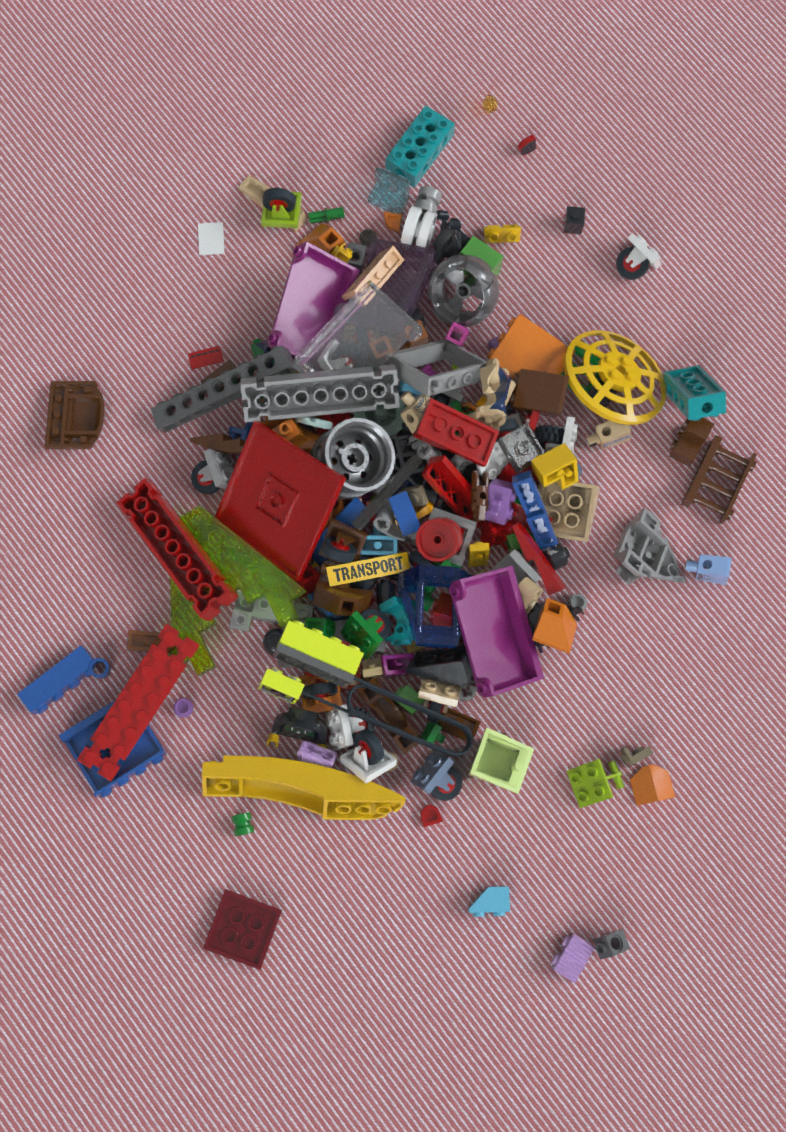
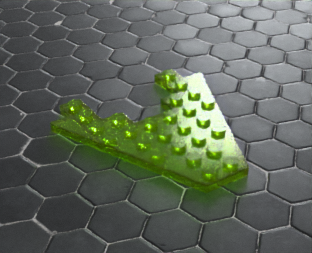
(243, 569)

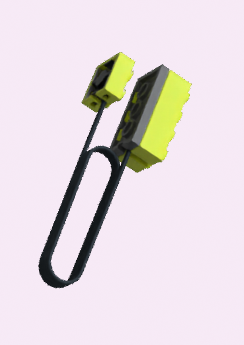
(337, 664)

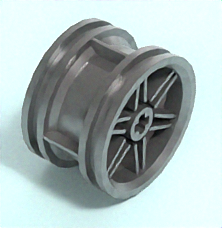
(373, 441)

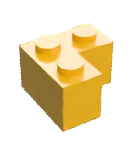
(556, 466)

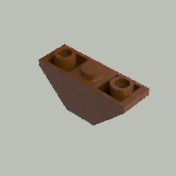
(341, 599)

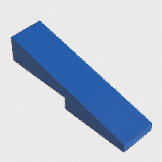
(534, 509)

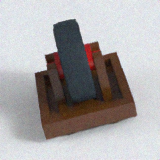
(342, 543)

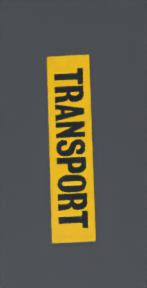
(367, 569)

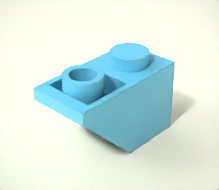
(491, 900)

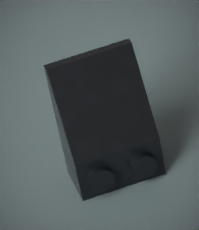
(444, 665)

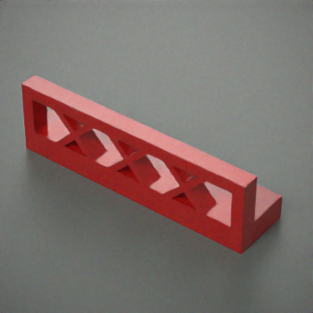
(454, 483)

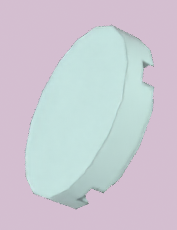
(315, 422)

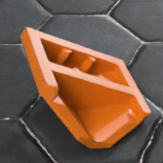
(651, 785)

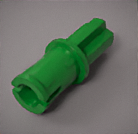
(326, 215)

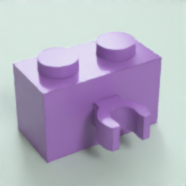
(500, 501)

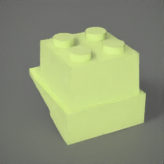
(501, 761)

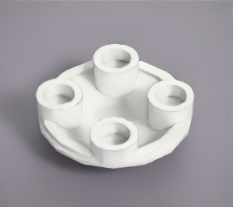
(496, 462)

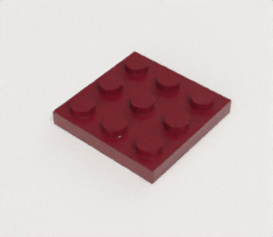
(242, 929)

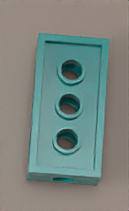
(420, 145)
(695, 392)

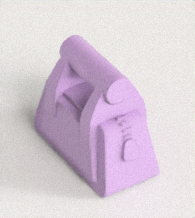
(316, 754)

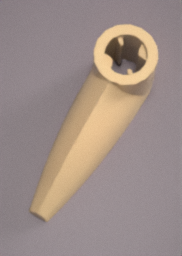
(530, 593)

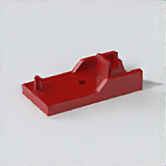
(439, 427)

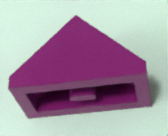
(395, 664)

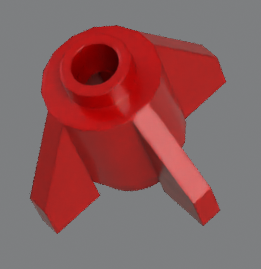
(495, 533)

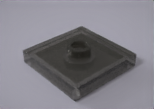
(521, 447)

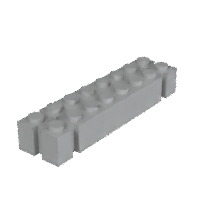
(320, 393)

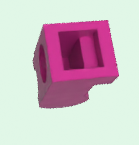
(458, 334)

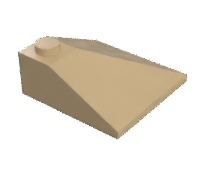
(571, 509)

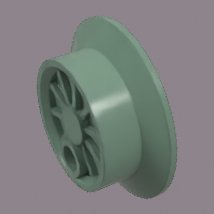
(388, 419)

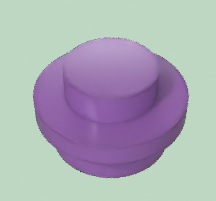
(183, 707)

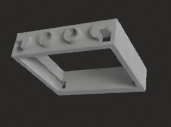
(412, 357)

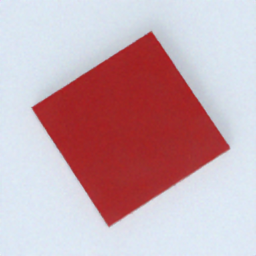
(279, 499)

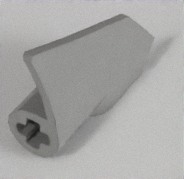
(385, 522)

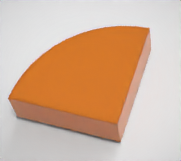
(393, 221)

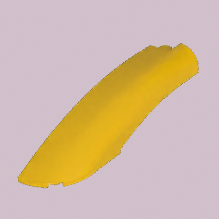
(299, 784)

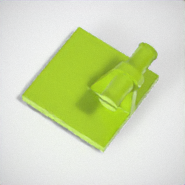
(592, 784)

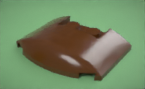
(74, 415)

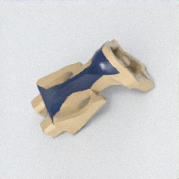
(497, 388)

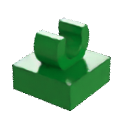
(432, 733)

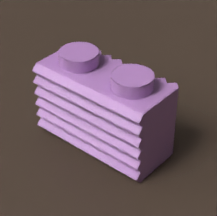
(572, 957)

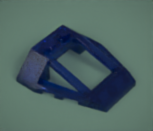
(413, 581)

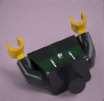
(299, 725)

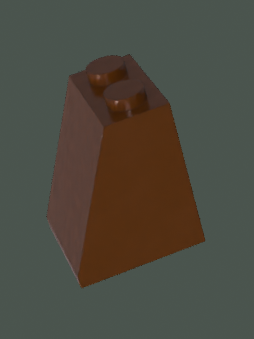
(539, 392)

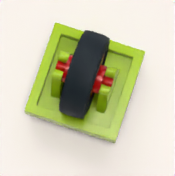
(281, 208)

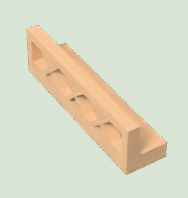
(378, 271)

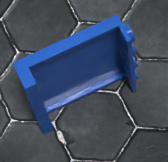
(145, 752)

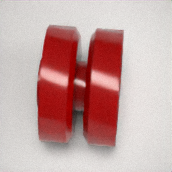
(450, 540)

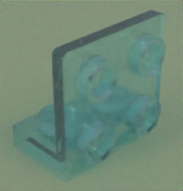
(390, 191)

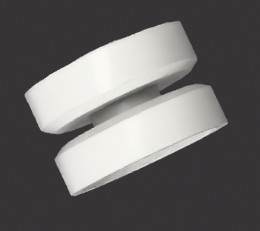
(419, 229)

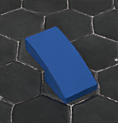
(404, 513)

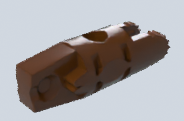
(479, 495)

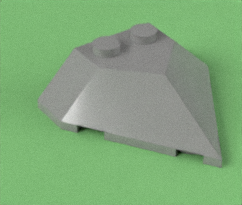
(646, 551)

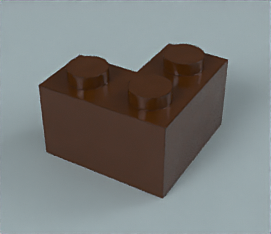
(691, 439)

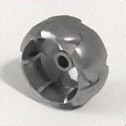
(481, 285)

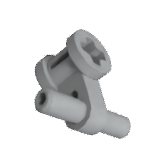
(425, 450)

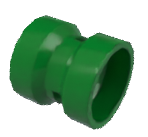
(242, 824)

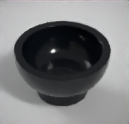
(271, 640)

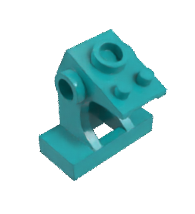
(395, 607)

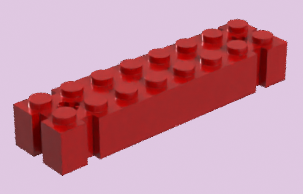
(177, 550)
(138, 702)

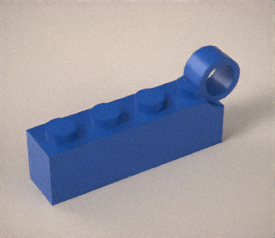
(61, 678)

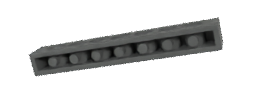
(163, 410)

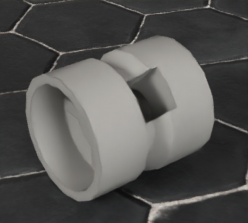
(428, 199)

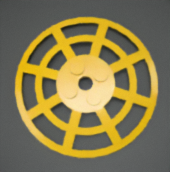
(622, 381)

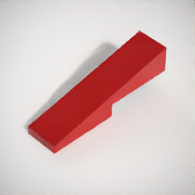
(531, 551)

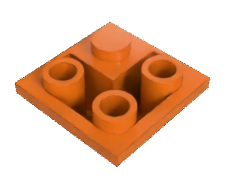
(324, 237)
(555, 626)

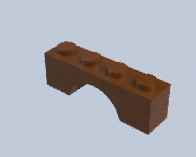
(390, 714)

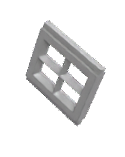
(464, 523)

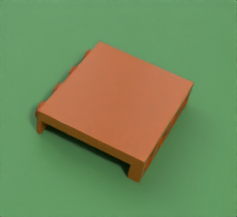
(528, 348)

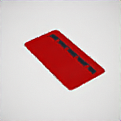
(205, 357)

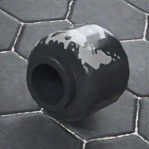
(557, 556)

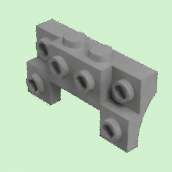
(261, 611)

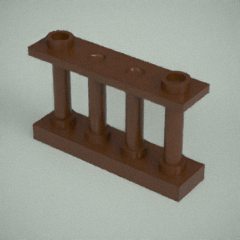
(708, 464)

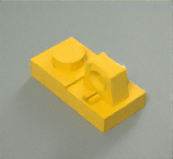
(478, 554)

